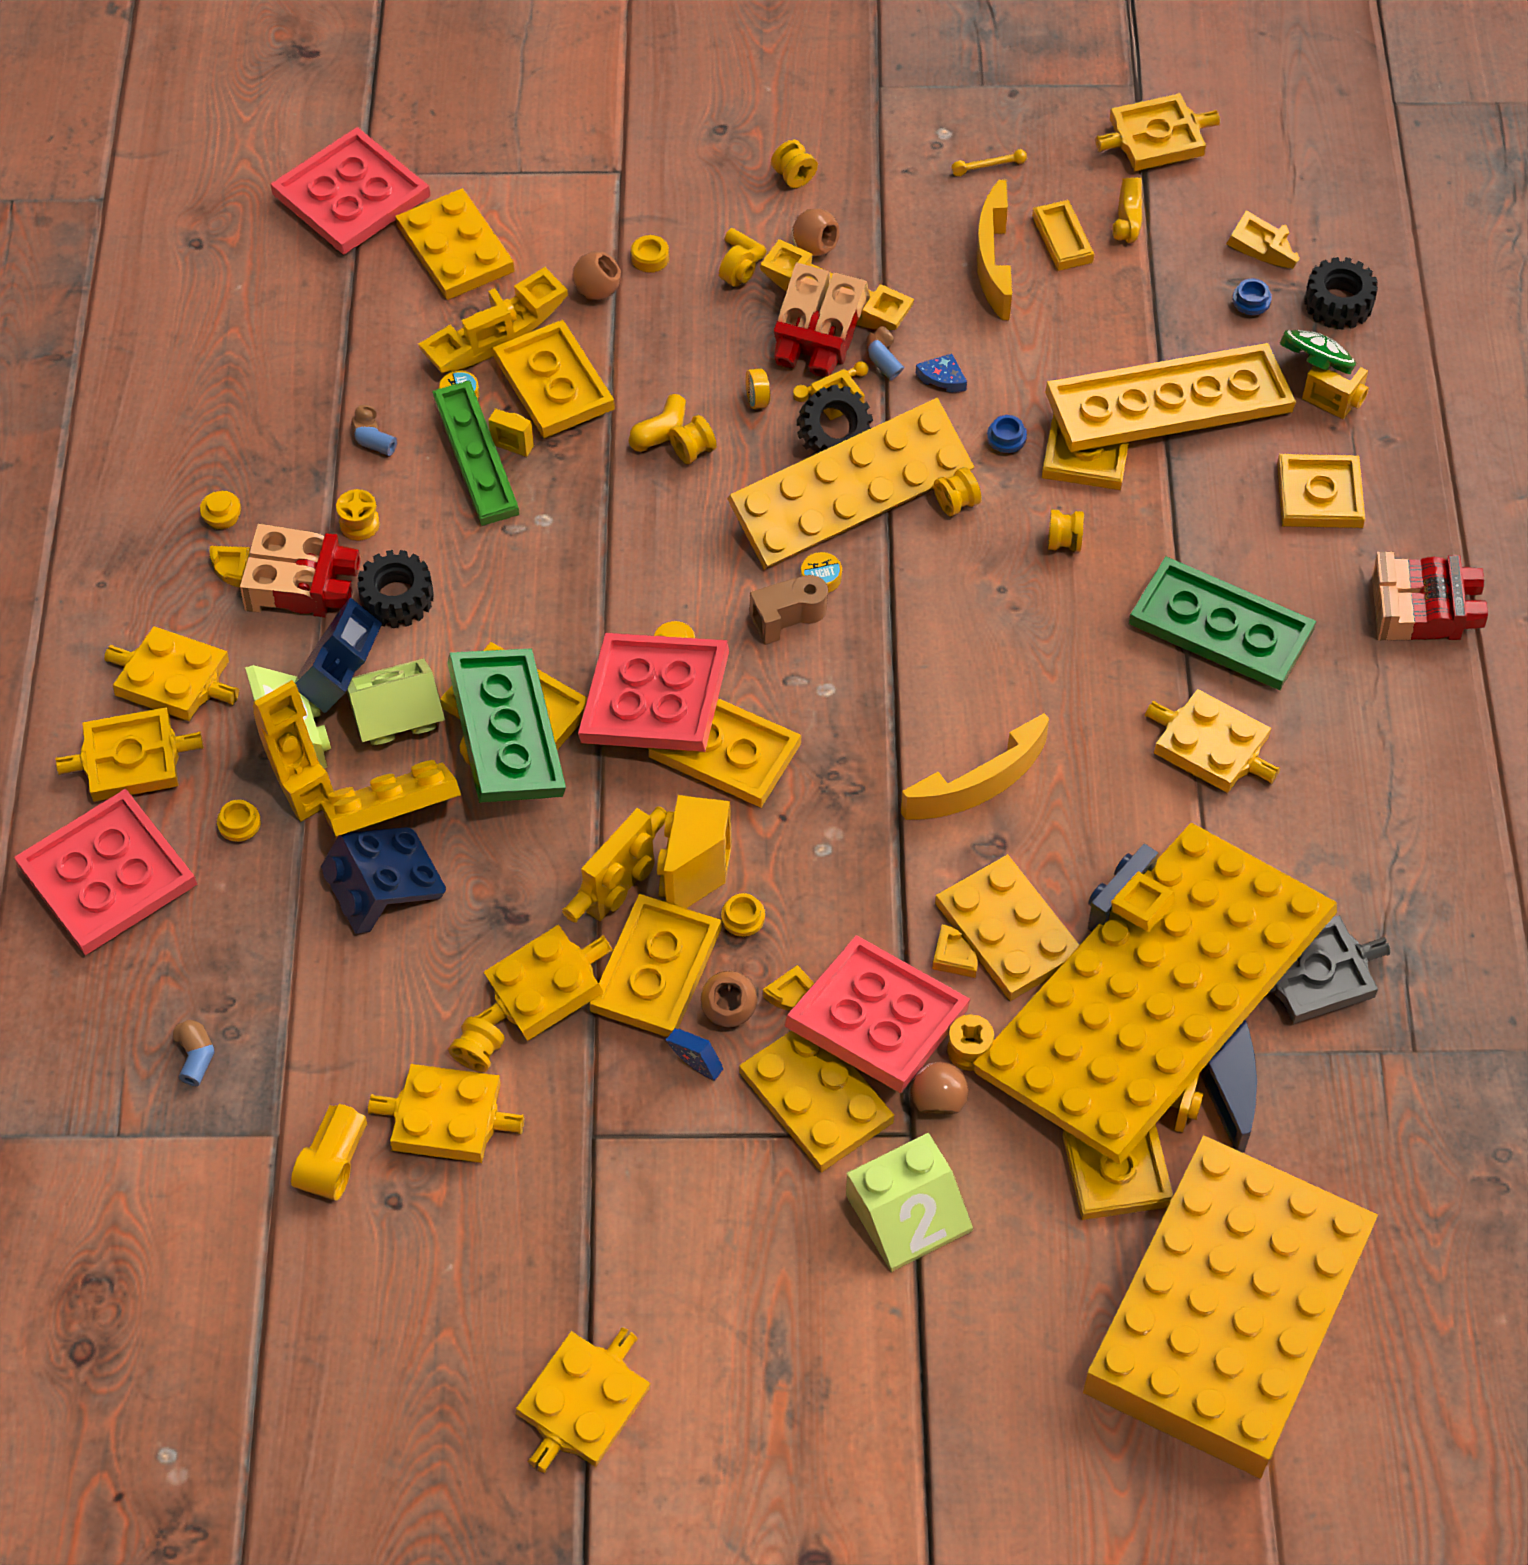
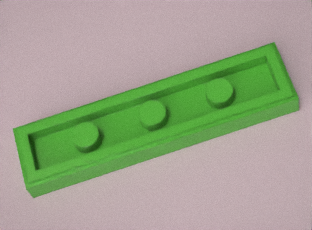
(475, 453)

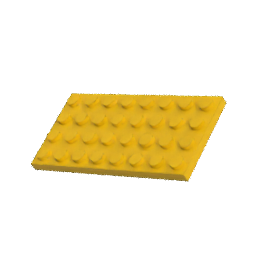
(1148, 1010)

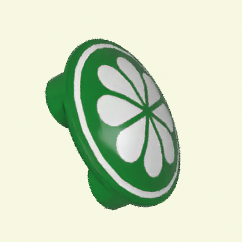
(1321, 349)

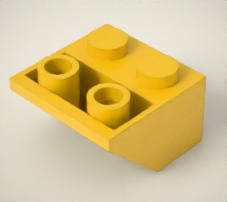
(695, 850)

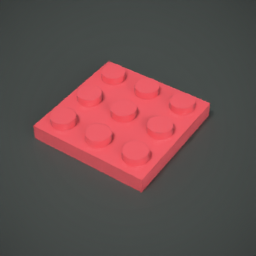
(350, 190)
(654, 692)
(105, 871)
(877, 1013)

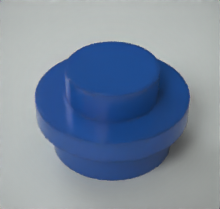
(1252, 297)
(1007, 434)

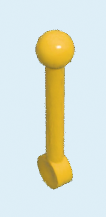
(960, 167)
(802, 392)

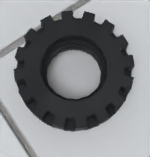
(1338, 309)
(834, 398)
(390, 570)

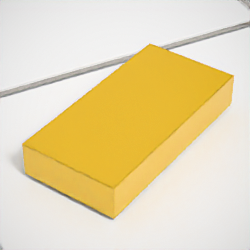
(1063, 235)

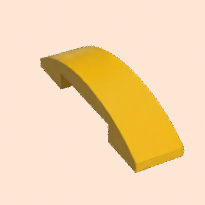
(994, 278)
(533, 303)
(884, 306)
(291, 750)
(937, 798)

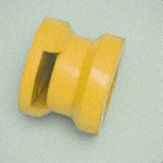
(794, 163)
(692, 439)
(957, 491)
(349, 507)
(1065, 530)
(476, 1044)
(963, 1052)

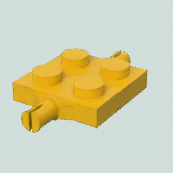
(1157, 131)
(171, 673)
(1212, 741)
(130, 753)
(617, 866)
(544, 982)
(446, 1113)
(583, 1399)

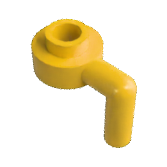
(740, 260)

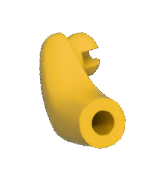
(1129, 211)
(656, 429)

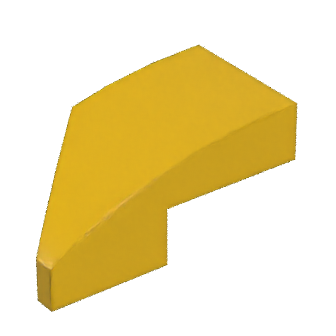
(1263, 241)

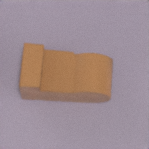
(788, 604)

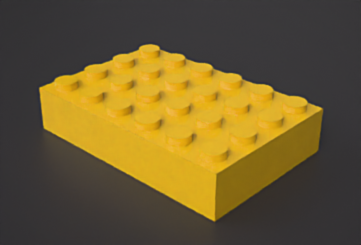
(1230, 1306)

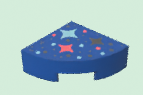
(943, 373)
(696, 1053)

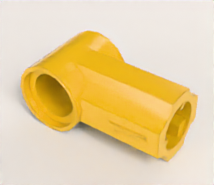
(327, 1164)

